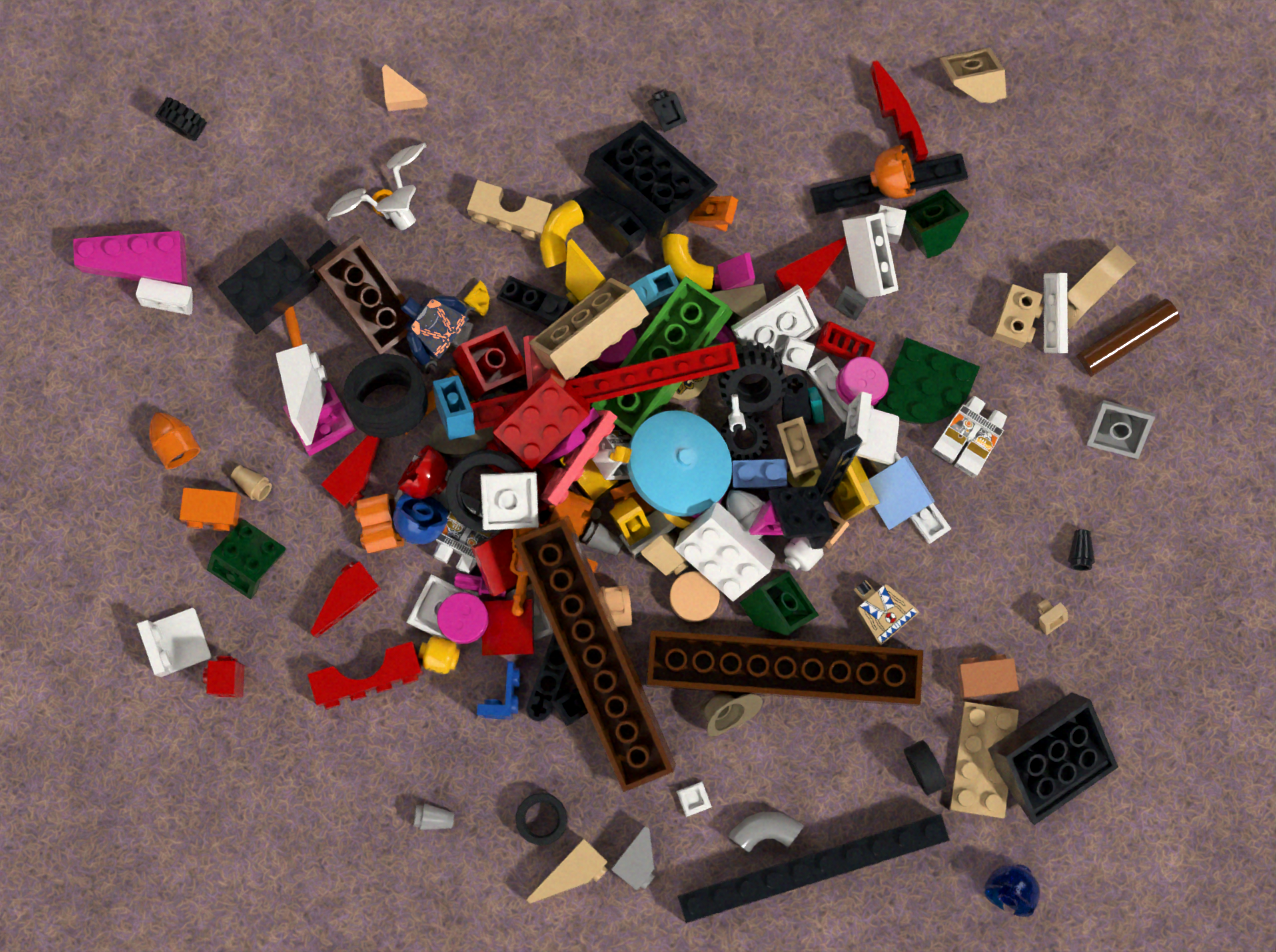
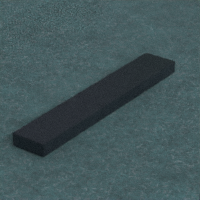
(861, 190)

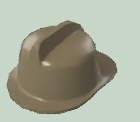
(727, 711)

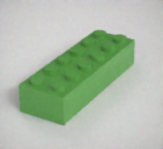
(683, 324)

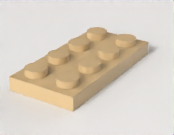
(976, 782)

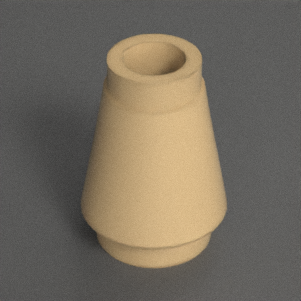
(252, 483)

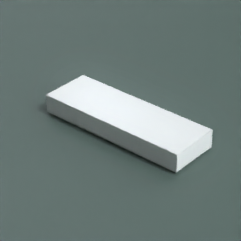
(1055, 313)

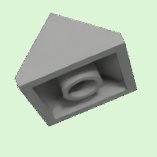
(1119, 429)

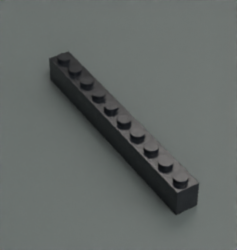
(813, 868)

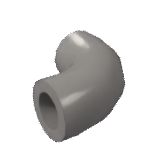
(765, 826)

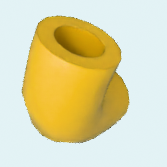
(556, 230)
(678, 257)

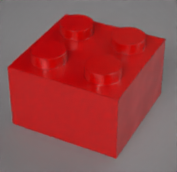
(490, 362)

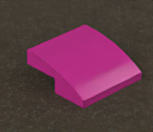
(332, 423)
(573, 440)

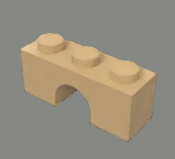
(486, 207)

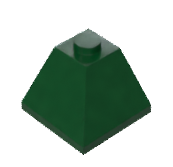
(935, 222)
(779, 605)

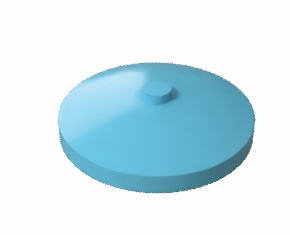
(679, 463)

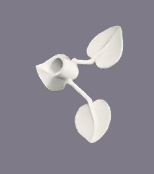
(394, 206)

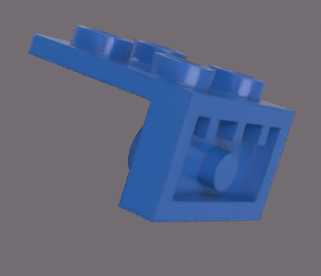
(493, 708)

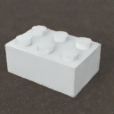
(724, 551)

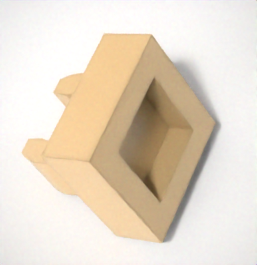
(1051, 616)

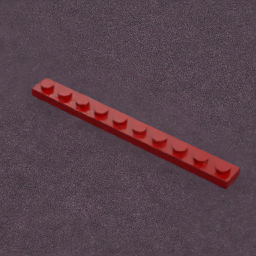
(626, 379)

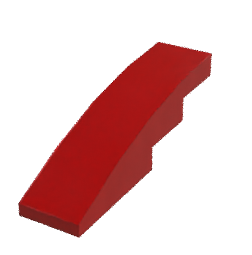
(895, 104)

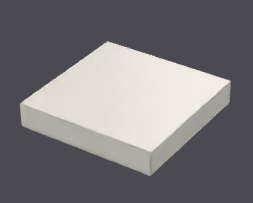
(509, 500)
(426, 608)

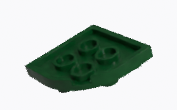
(927, 384)

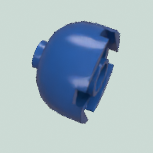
(419, 519)

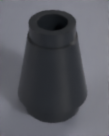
(1081, 552)

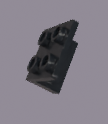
(802, 514)

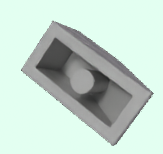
(637, 862)

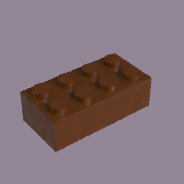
(365, 293)

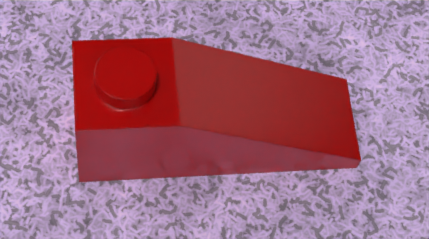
(810, 269)
(352, 475)
(348, 593)

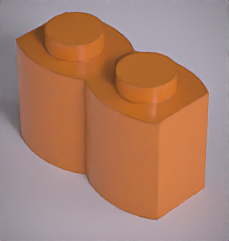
(377, 523)

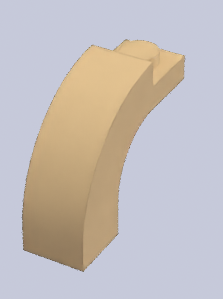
(1097, 283)

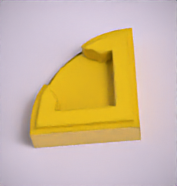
(479, 299)

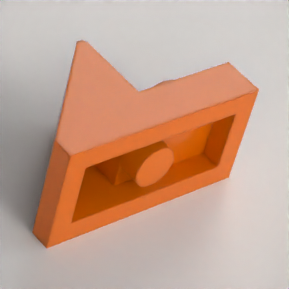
(715, 212)

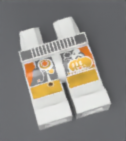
(974, 429)
(460, 538)

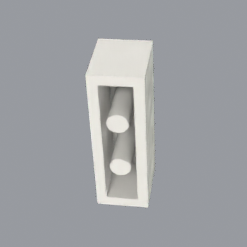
(870, 255)

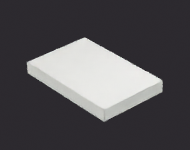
(777, 320)

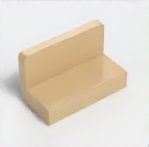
(797, 447)

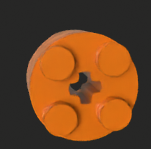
(577, 508)

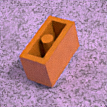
(210, 508)

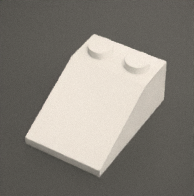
(303, 388)

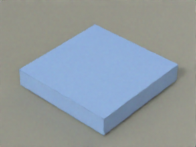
(900, 492)

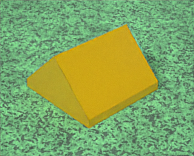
(854, 492)

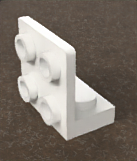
(875, 428)
(174, 642)

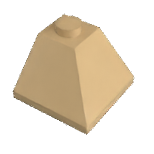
(977, 74)

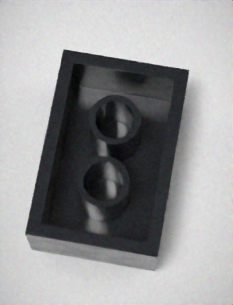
(268, 286)

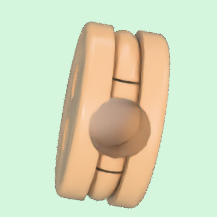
(694, 597)

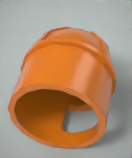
(172, 438)

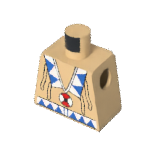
(883, 611)

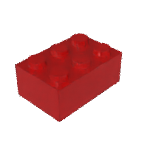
(541, 418)

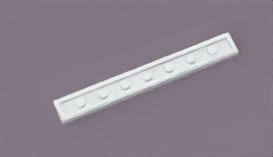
(823, 375)

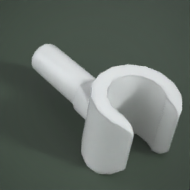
(736, 416)

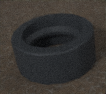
(925, 767)
(521, 822)

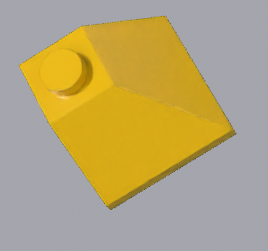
(581, 274)

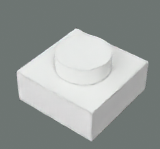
(797, 353)

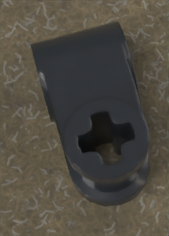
(796, 404)

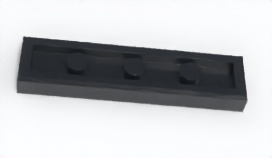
(837, 466)

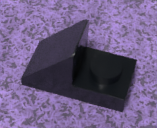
(570, 707)

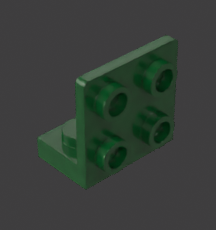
(244, 558)

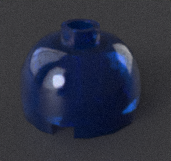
(1013, 887)

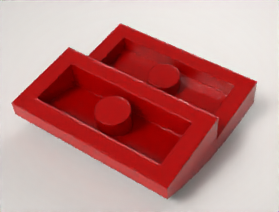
(494, 561)
(506, 632)

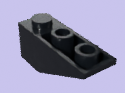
(612, 221)
(534, 301)

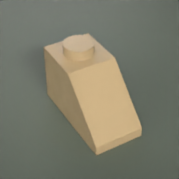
(664, 556)

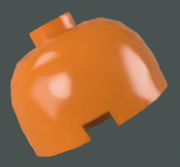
(893, 173)

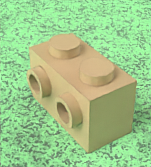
(1018, 316)

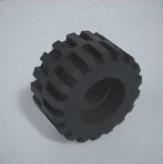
(757, 395)

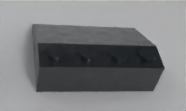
(649, 178)
(1054, 756)

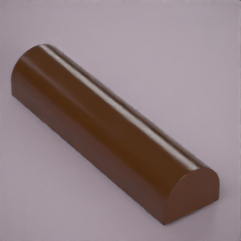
(1128, 337)

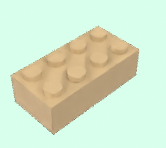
(589, 328)

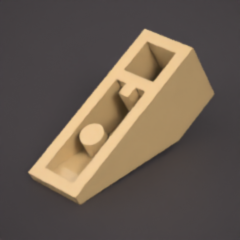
(573, 871)

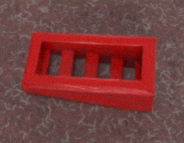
(849, 335)

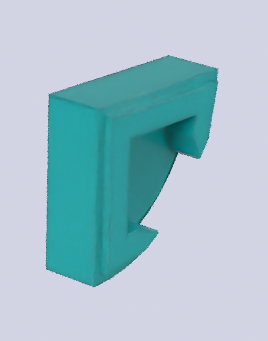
(816, 405)

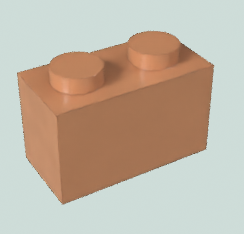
(987, 677)

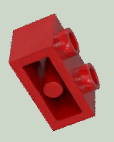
(224, 677)

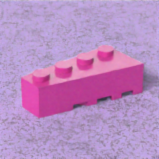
(134, 256)

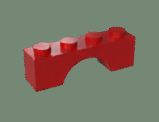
(399, 664)

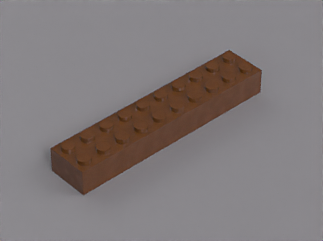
(595, 653)
(785, 668)

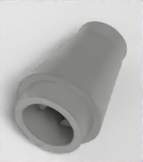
(602, 539)
(431, 817)

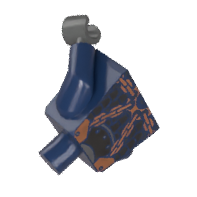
(433, 326)

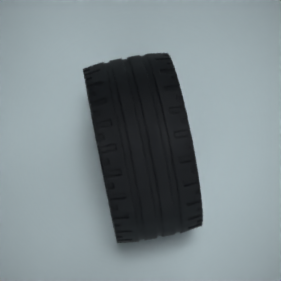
(376, 373)
(455, 478)

